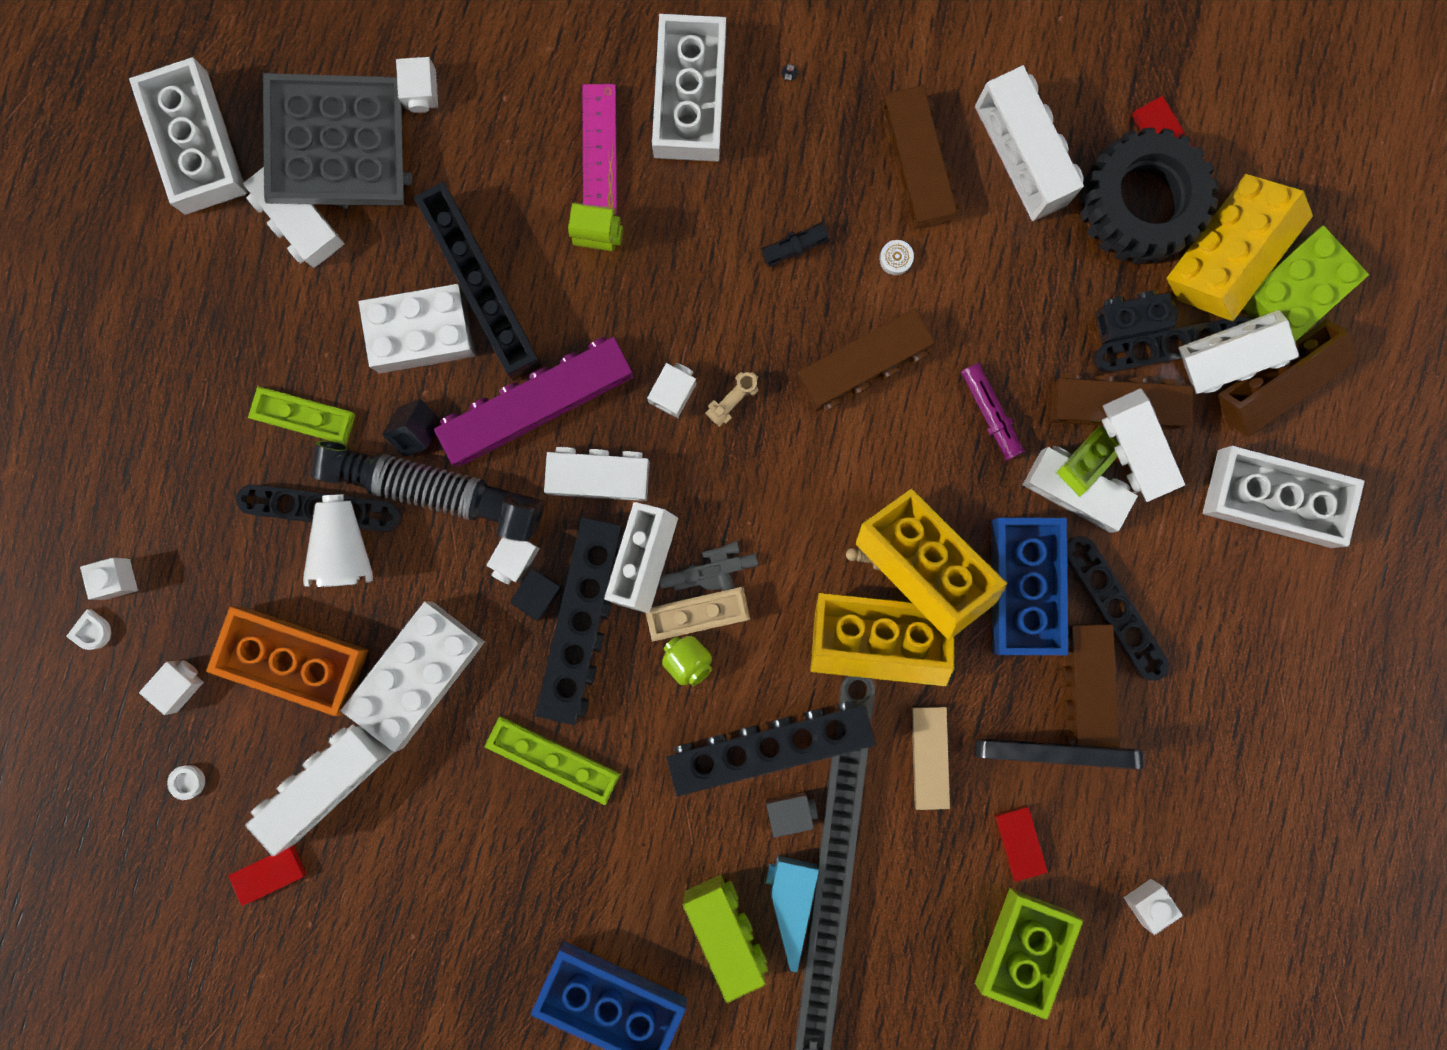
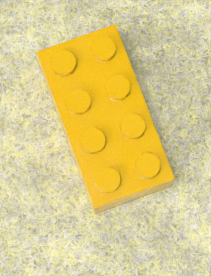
(1240, 246)
(930, 563)
(879, 641)

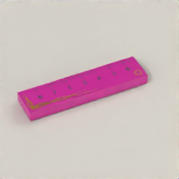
(599, 145)

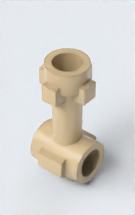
(745, 386)

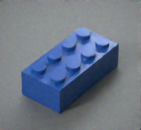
(1034, 604)
(607, 1003)

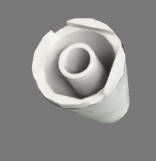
(335, 545)

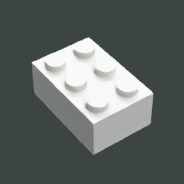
(417, 328)

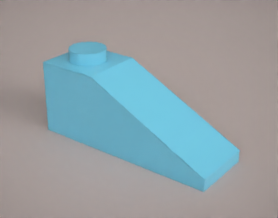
(792, 897)

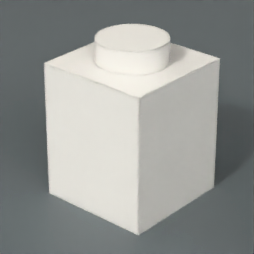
(417, 84)
(672, 389)
(512, 560)
(108, 578)
(172, 686)
(1153, 906)

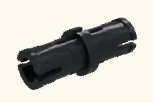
(795, 244)

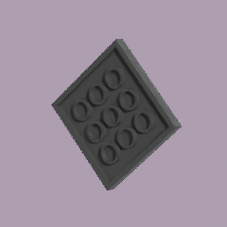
(332, 140)

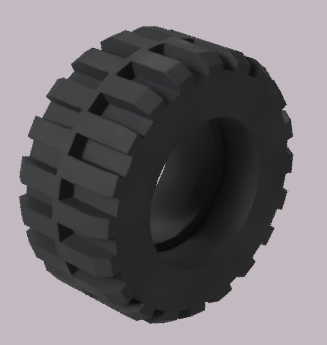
(1178, 167)

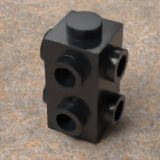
(1136, 317)

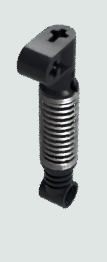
(472, 498)

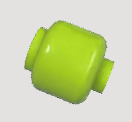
(687, 660)

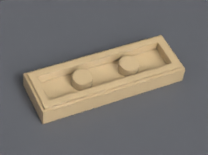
(698, 614)
(930, 758)

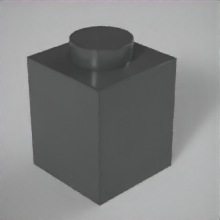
(791, 813)

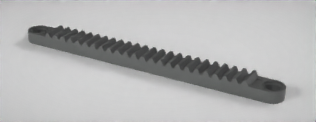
(832, 887)

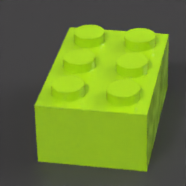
(1307, 282)
(725, 937)
(1028, 953)

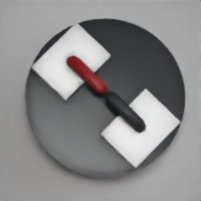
(789, 72)

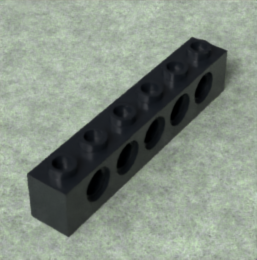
(477, 281)
(552, 702)
(689, 778)

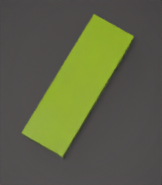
(301, 415)
(1089, 461)

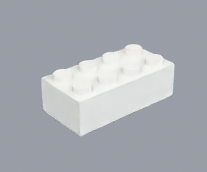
(689, 87)
(188, 136)
(1029, 143)
(1283, 497)
(412, 676)
(318, 789)

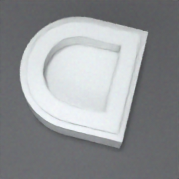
(90, 631)

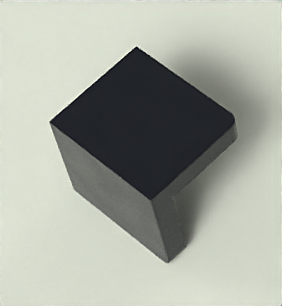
(411, 428)
(536, 594)

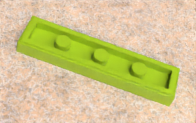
(552, 760)

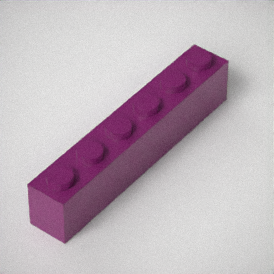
(533, 402)

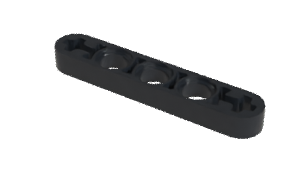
(1157, 345)
(304, 502)
(1130, 616)
(1060, 753)

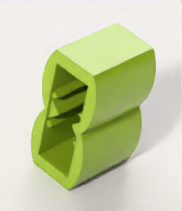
(595, 227)

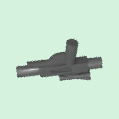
(712, 575)

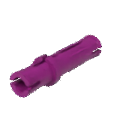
(992, 411)

